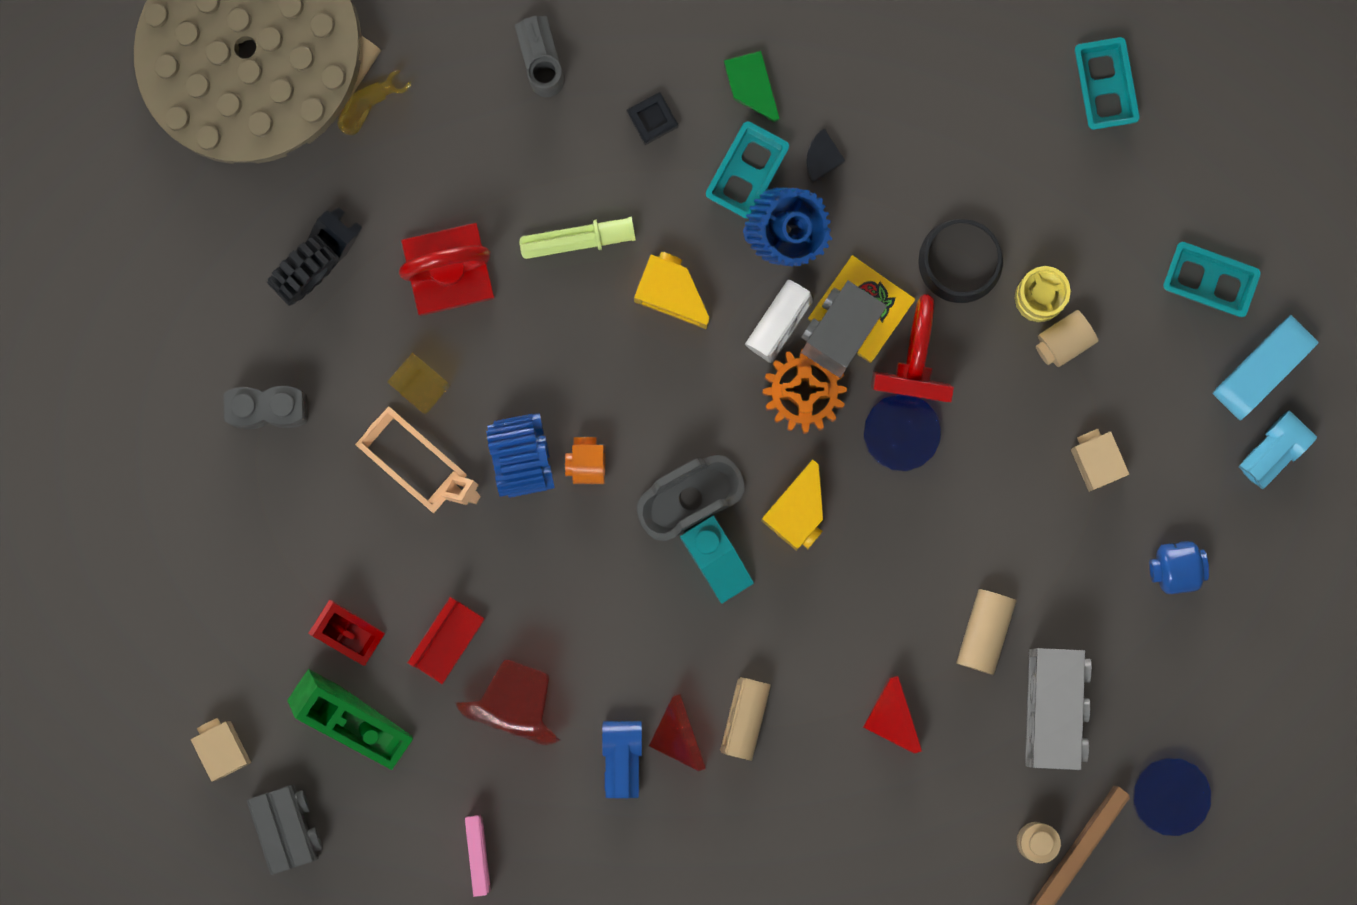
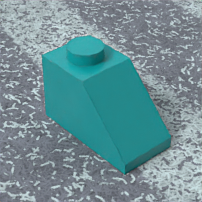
(717, 559)

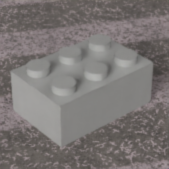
(1057, 709)

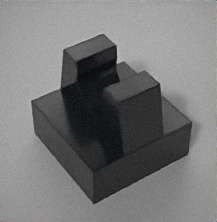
(335, 233)

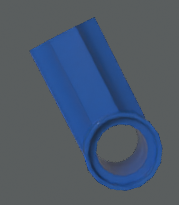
(622, 750)

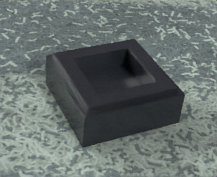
(652, 118)

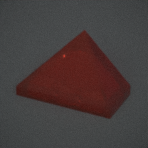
(675, 736)

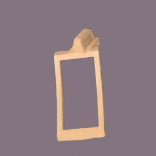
(447, 491)

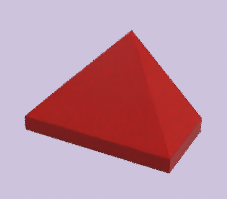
(892, 717)

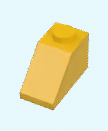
(671, 290)
(798, 510)

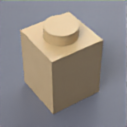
(1099, 459)
(220, 749)

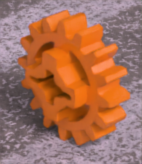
(804, 408)

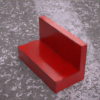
(446, 640)

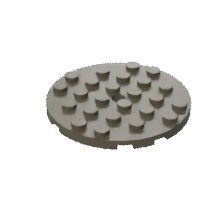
(251, 105)

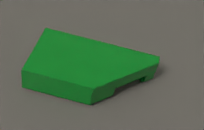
(751, 84)

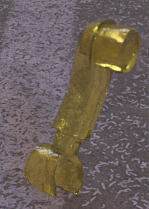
(361, 102)

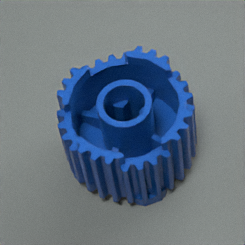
(768, 224)
(520, 455)

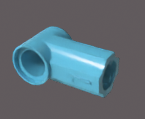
(1284, 442)

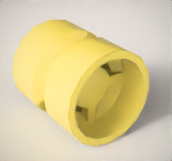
(1042, 294)

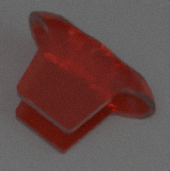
(514, 703)

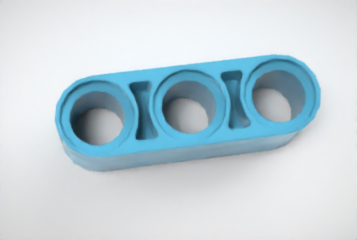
(1265, 367)

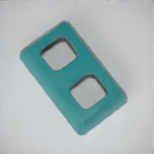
(1119, 84)
(734, 166)
(1213, 266)

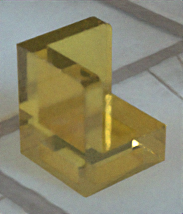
(418, 383)

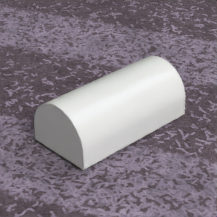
(780, 321)

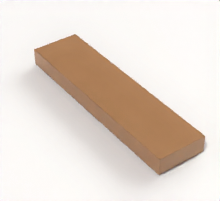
(1082, 847)

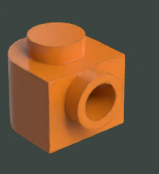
(586, 461)

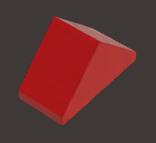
(346, 632)

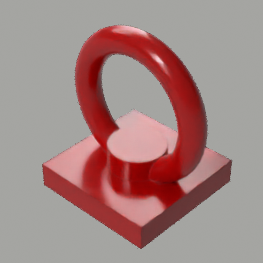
(447, 269)
(913, 377)

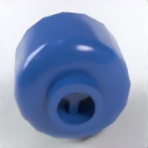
(1179, 567)

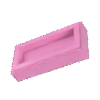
(477, 855)

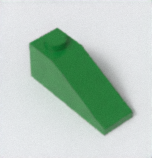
(347, 719)

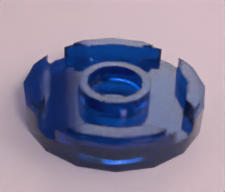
(902, 432)
(1171, 796)

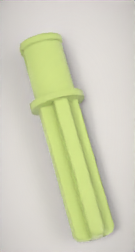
(577, 238)

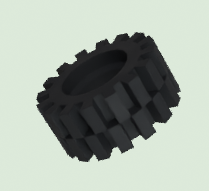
(303, 270)

